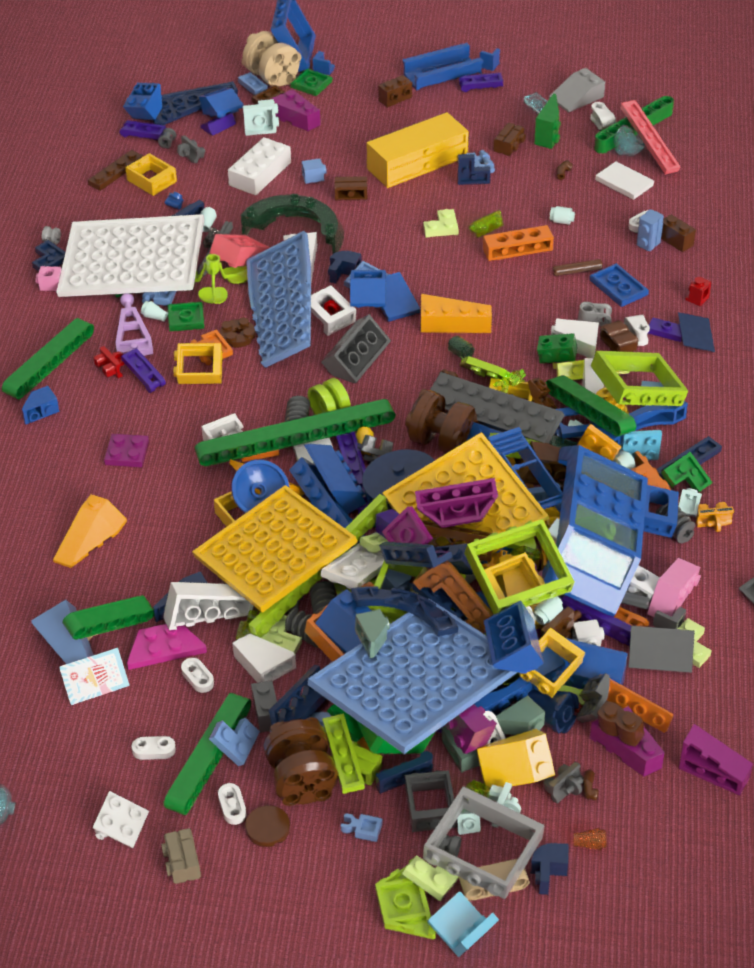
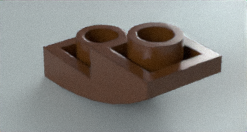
(539, 392)

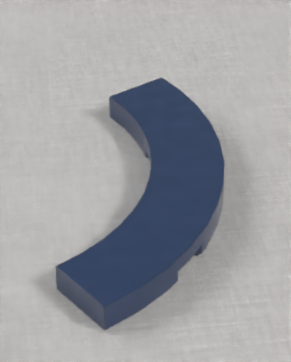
(407, 601)

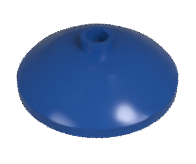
(256, 475)

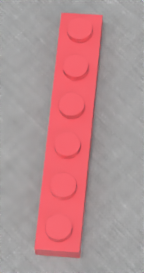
(650, 137)

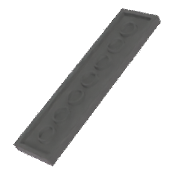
(500, 409)

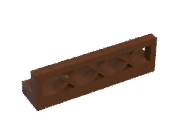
(458, 533)

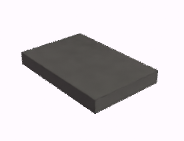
(661, 649)

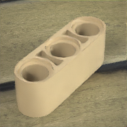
(499, 870)

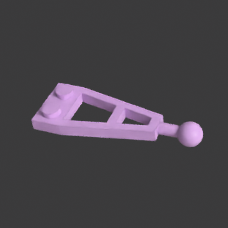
(143, 345)

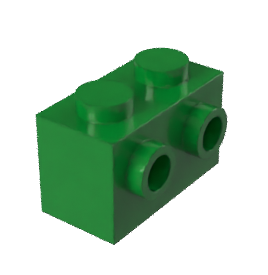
(557, 348)

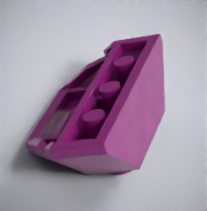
(458, 502)

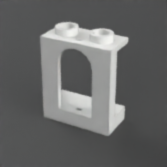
(337, 321)

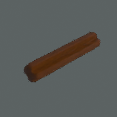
(577, 267)

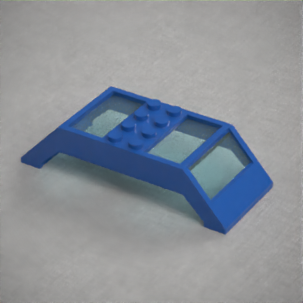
(599, 527)

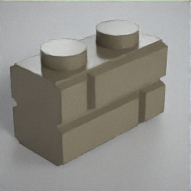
(182, 856)

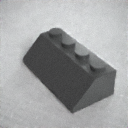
(356, 350)

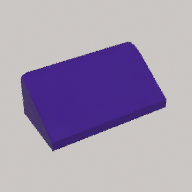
(219, 124)

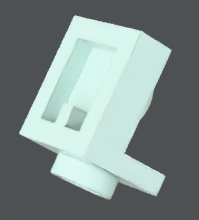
(689, 501)
(468, 823)

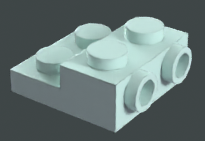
(260, 118)

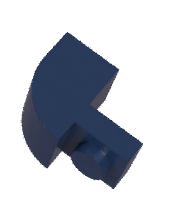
(342, 263)
(547, 861)

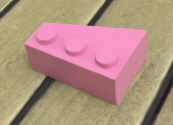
(674, 587)

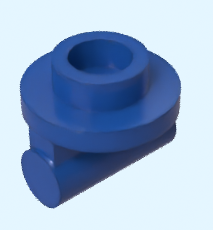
(174, 200)

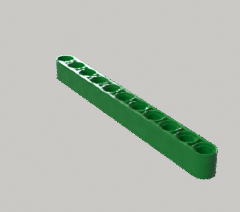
(294, 432)

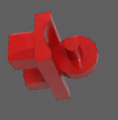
(111, 361)

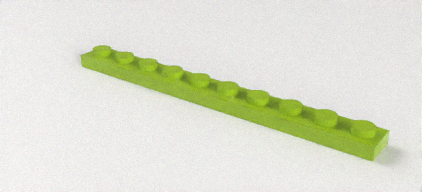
(358, 527)

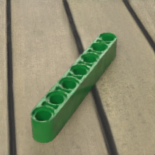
(655, 112)
(47, 358)
(591, 406)
(204, 757)

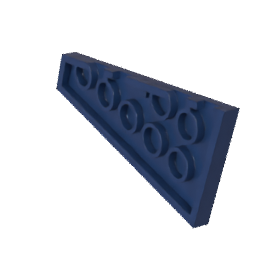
(185, 102)

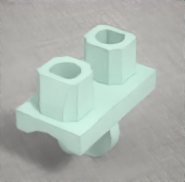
(503, 796)

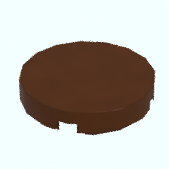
(267, 826)

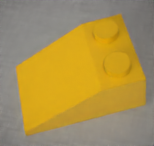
(516, 759)

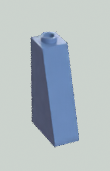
(56, 634)

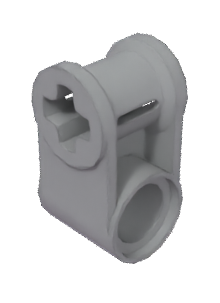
(594, 313)

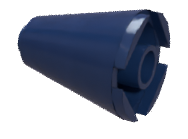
(558, 709)

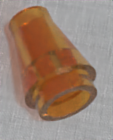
(591, 839)

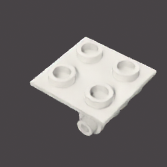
(120, 820)

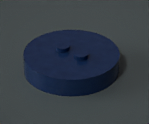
(392, 469)

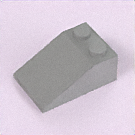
(579, 90)

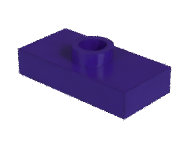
(665, 329)

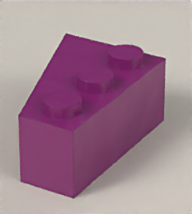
(297, 110)
(471, 729)
(643, 758)
(714, 761)

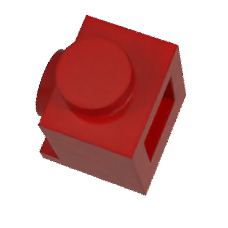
(699, 291)

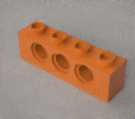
(518, 243)

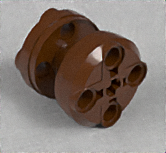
(429, 418)
(300, 761)

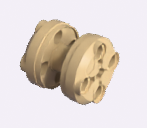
(271, 60)

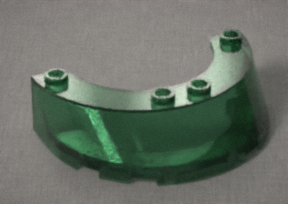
(266, 210)

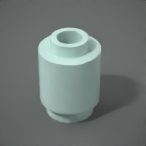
(562, 215)
(547, 610)

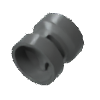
(451, 845)

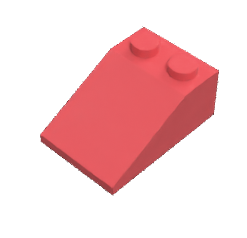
(236, 248)

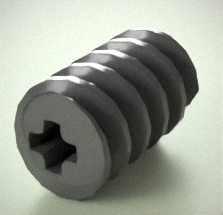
(297, 408)
(684, 528)
(321, 595)
(296, 624)

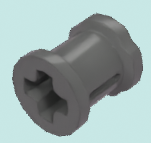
(167, 139)

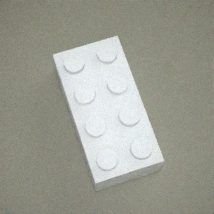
(259, 166)

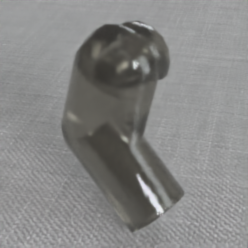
(208, 240)

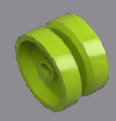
(328, 396)

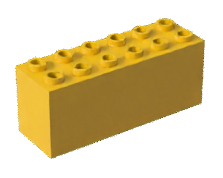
(416, 149)

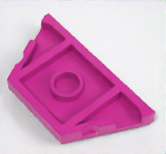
(162, 645)

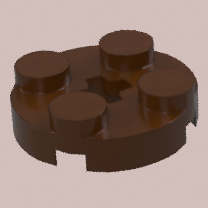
(231, 328)

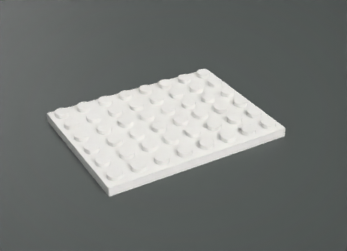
(131, 256)

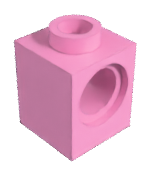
(48, 278)

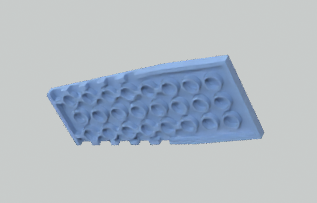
(281, 298)

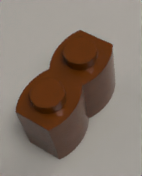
(618, 337)
(620, 723)

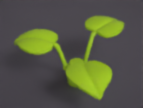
(212, 266)

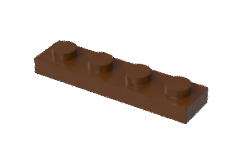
(113, 171)

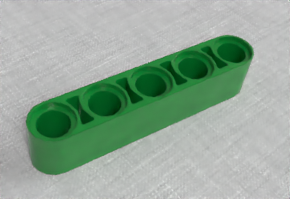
(108, 617)

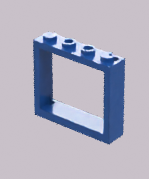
(291, 9)

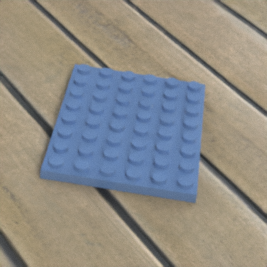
(412, 681)

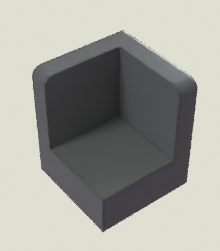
(663, 620)

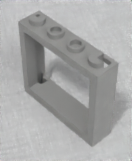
(496, 814)

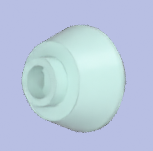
(625, 459)

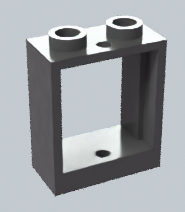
(428, 819)

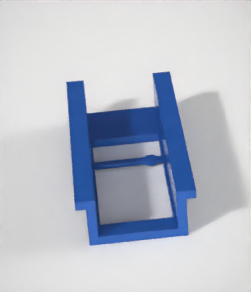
(437, 59)
(514, 441)

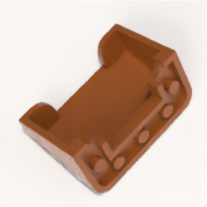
(459, 591)

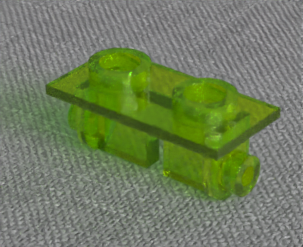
(487, 223)

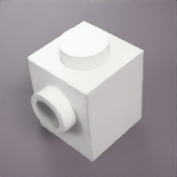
(588, 632)

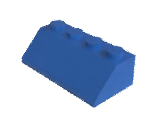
(337, 476)
(339, 621)
(513, 640)
(597, 661)

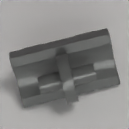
(190, 149)
(368, 446)
(567, 782)

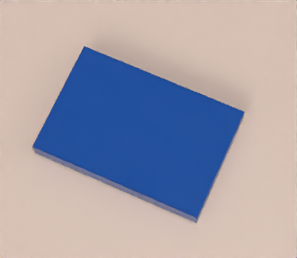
(619, 285)
(399, 299)

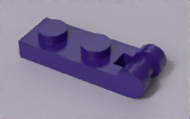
(480, 81)
(142, 130)
(143, 370)

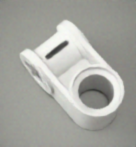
(602, 116)
(639, 327)

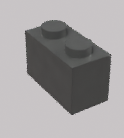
(263, 700)

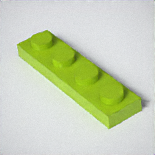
(343, 753)

